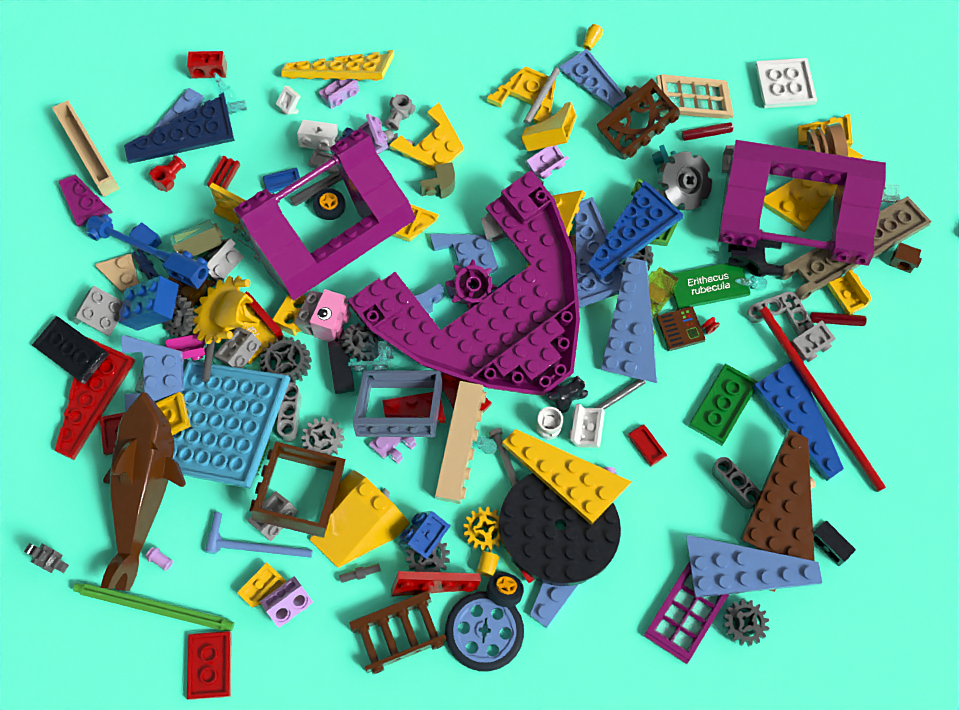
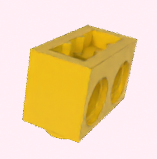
(286, 312)

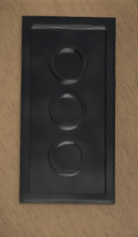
(70, 349)

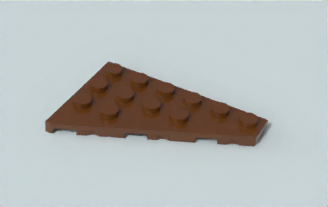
(783, 510)

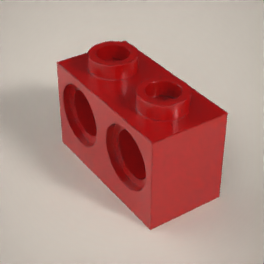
(206, 63)

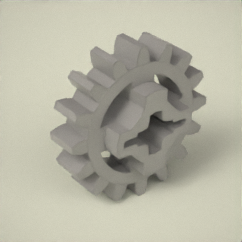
(319, 430)

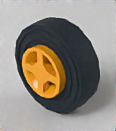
(323, 201)
(505, 589)

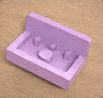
(374, 129)
(545, 161)

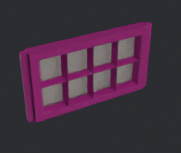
(683, 618)

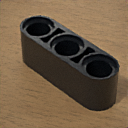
(341, 372)

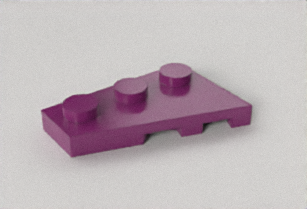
(82, 200)

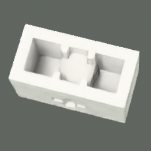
(317, 135)

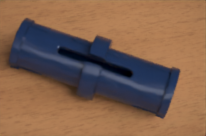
(145, 265)

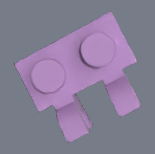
(386, 446)

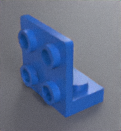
(424, 533)

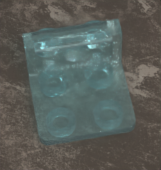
(386, 353)

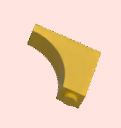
(551, 131)

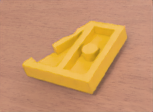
(423, 220)
(261, 585)

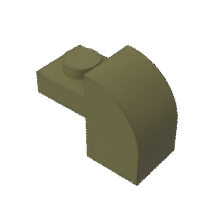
(443, 183)

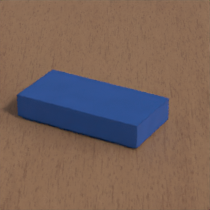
(280, 180)

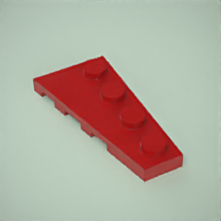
(415, 583)

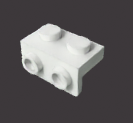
(587, 427)

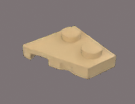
(120, 272)

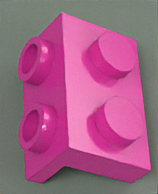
(189, 345)

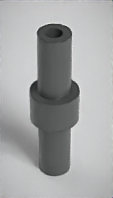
(360, 573)

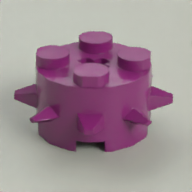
(479, 278)

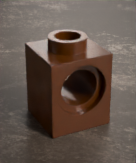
(905, 258)

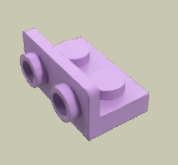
(339, 92)

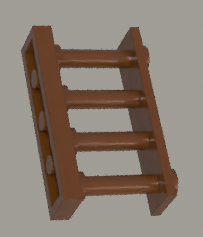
(382, 618)

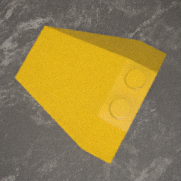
(359, 521)

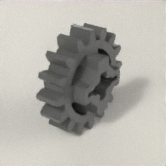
(182, 318)
(360, 343)
(46, 558)
(435, 561)
(739, 617)

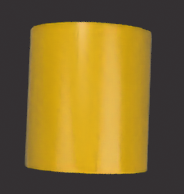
(487, 564)

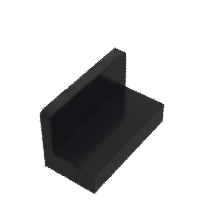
(833, 543)

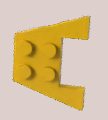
(526, 87)
(438, 147)

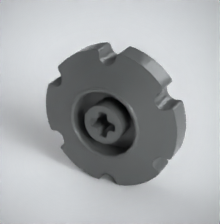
(685, 180)

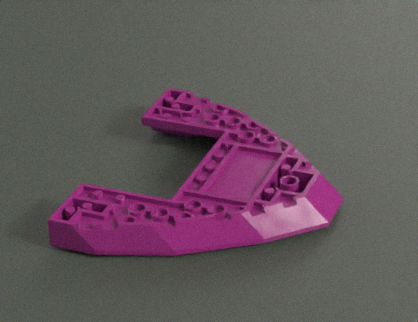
(516, 336)

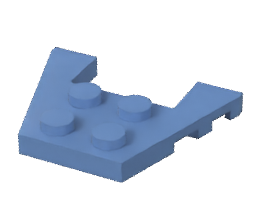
(466, 248)
(160, 367)

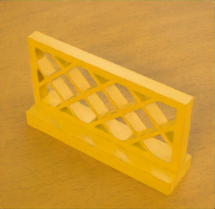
(225, 203)

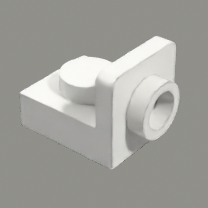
(288, 100)

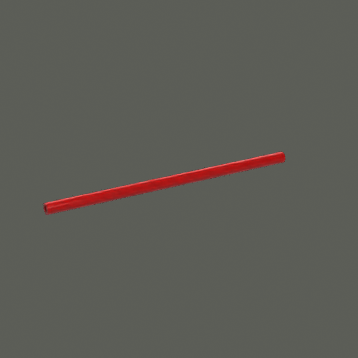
(822, 400)

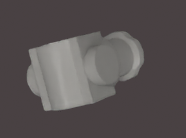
(400, 110)

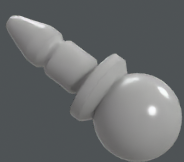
(391, 137)

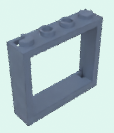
(397, 426)

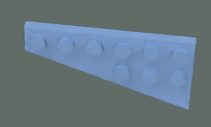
(733, 569)

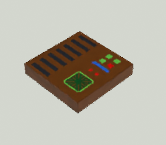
(680, 328)

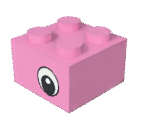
(330, 316)

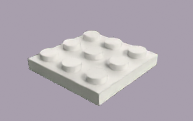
(785, 83)

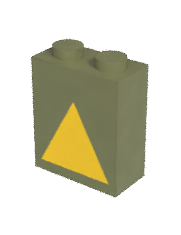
(197, 238)

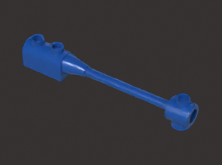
(177, 265)

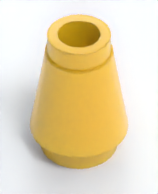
(592, 36)

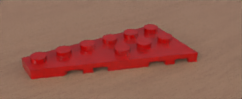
(90, 401)

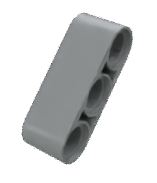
(289, 421)

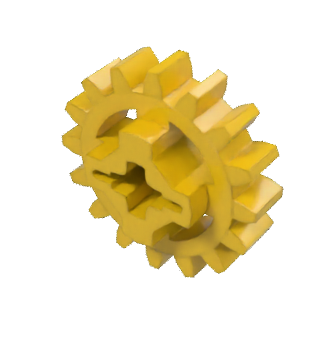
(476, 531)

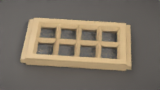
(697, 96)

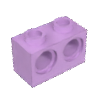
(284, 599)

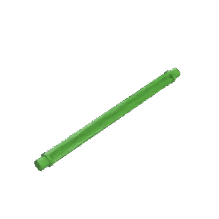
(154, 606)

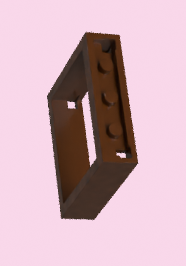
(304, 457)

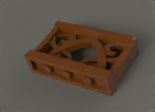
(642, 95)

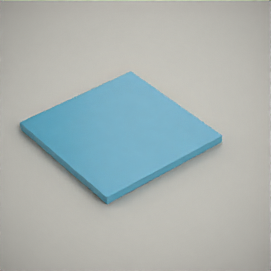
(227, 422)

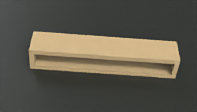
(86, 148)
(460, 442)

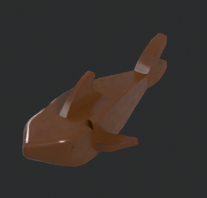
(138, 483)

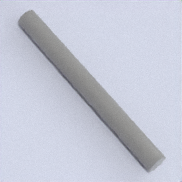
(541, 96)

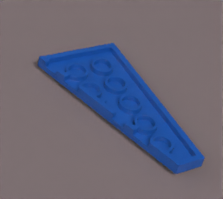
(637, 226)
(797, 411)

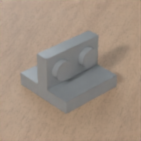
(222, 259)

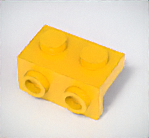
(850, 292)

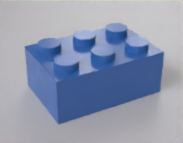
(148, 303)

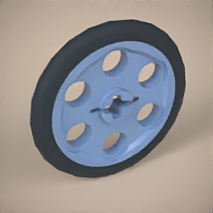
(481, 660)

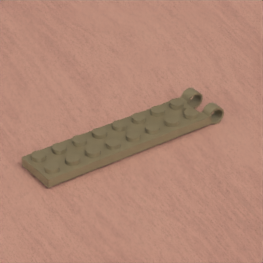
(893, 226)

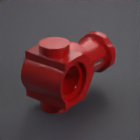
(167, 174)

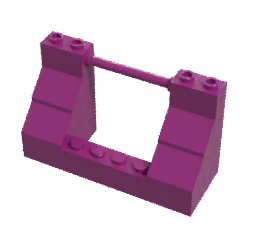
(374, 197)
(854, 205)

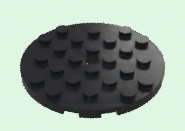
(552, 554)

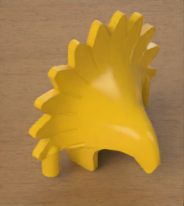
(223, 311)

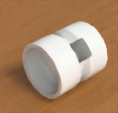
(549, 423)

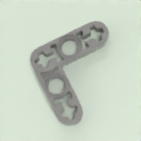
(783, 307)

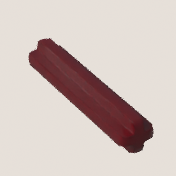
(707, 131)
(838, 319)

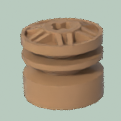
(831, 142)

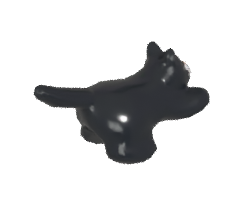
(564, 394)

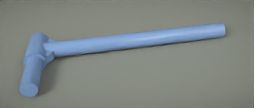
(215, 543)

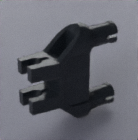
(753, 258)

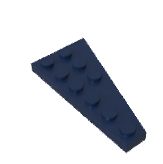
(189, 131)

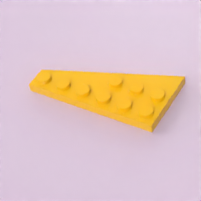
(574, 480)

